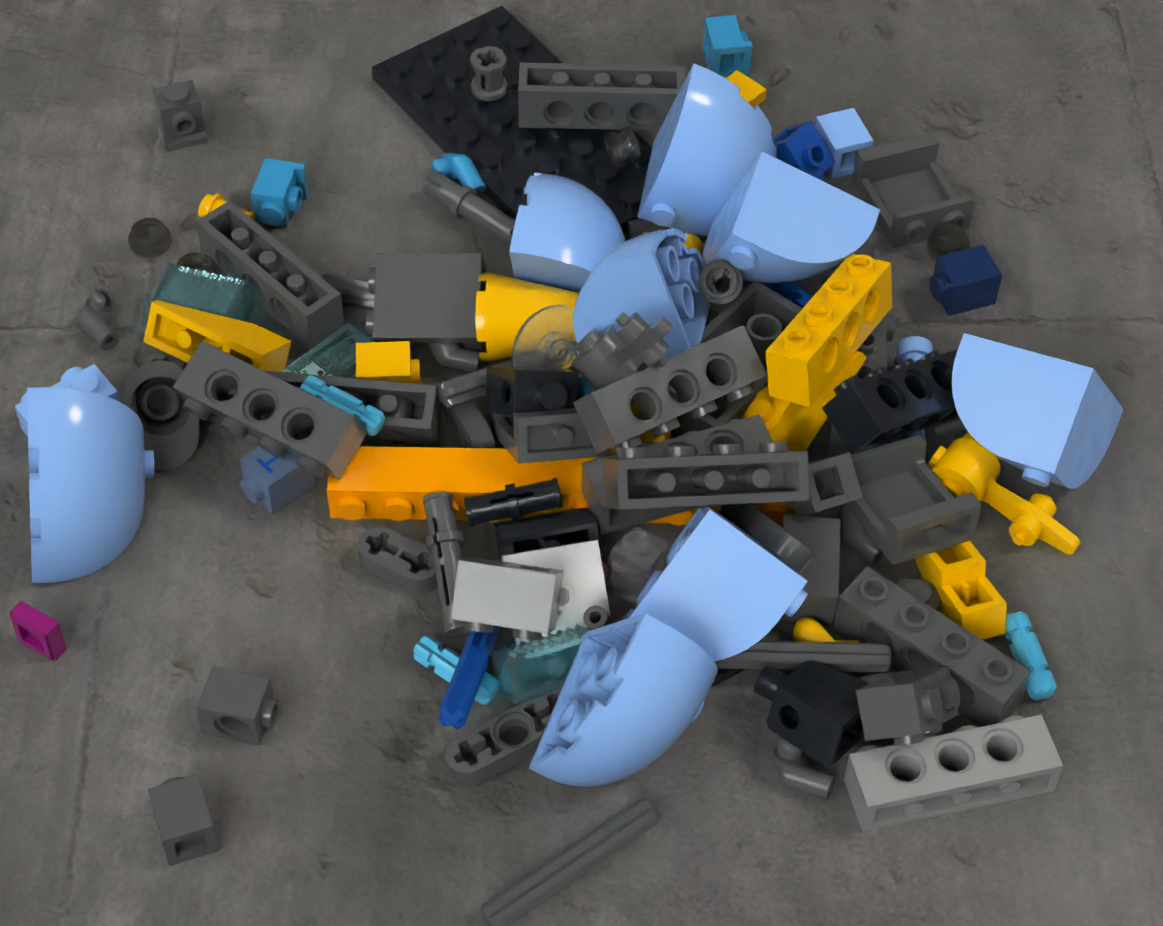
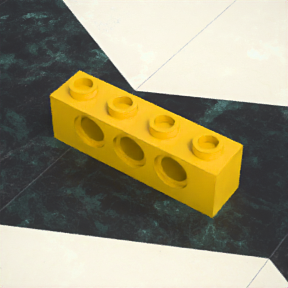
(829, 329)

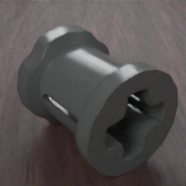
(488, 73)

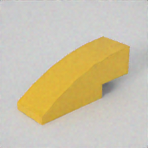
(965, 590)

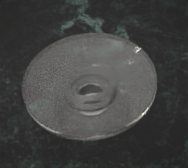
(544, 337)

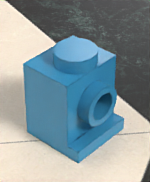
(726, 46)
(279, 191)

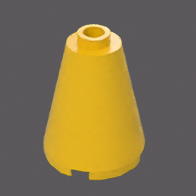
(507, 306)

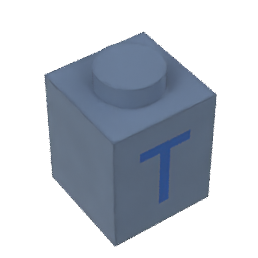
(273, 479)

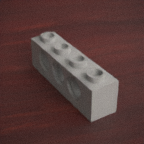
(884, 801)

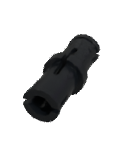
(513, 502)

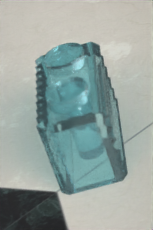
(205, 292)
(537, 666)

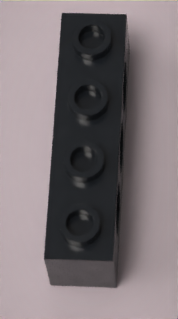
(893, 401)

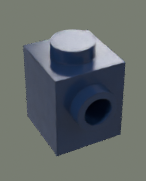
(965, 280)

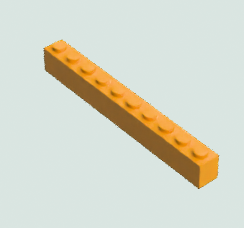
(396, 479)

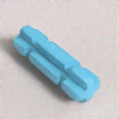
(369, 416)
(430, 653)
(1029, 654)

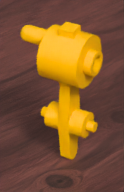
(973, 469)

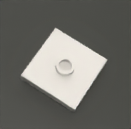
(581, 583)

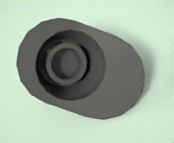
(166, 424)

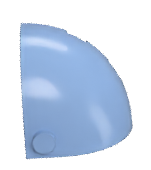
(702, 153)
(787, 224)
(561, 233)
(649, 277)
(1034, 410)
(82, 481)
(721, 587)
(623, 702)

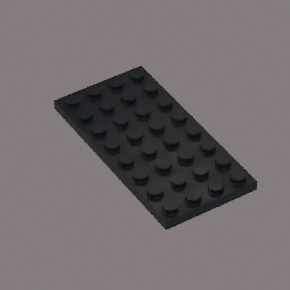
(436, 92)

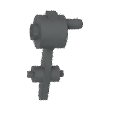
(620, 351)

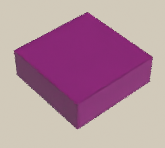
(38, 631)

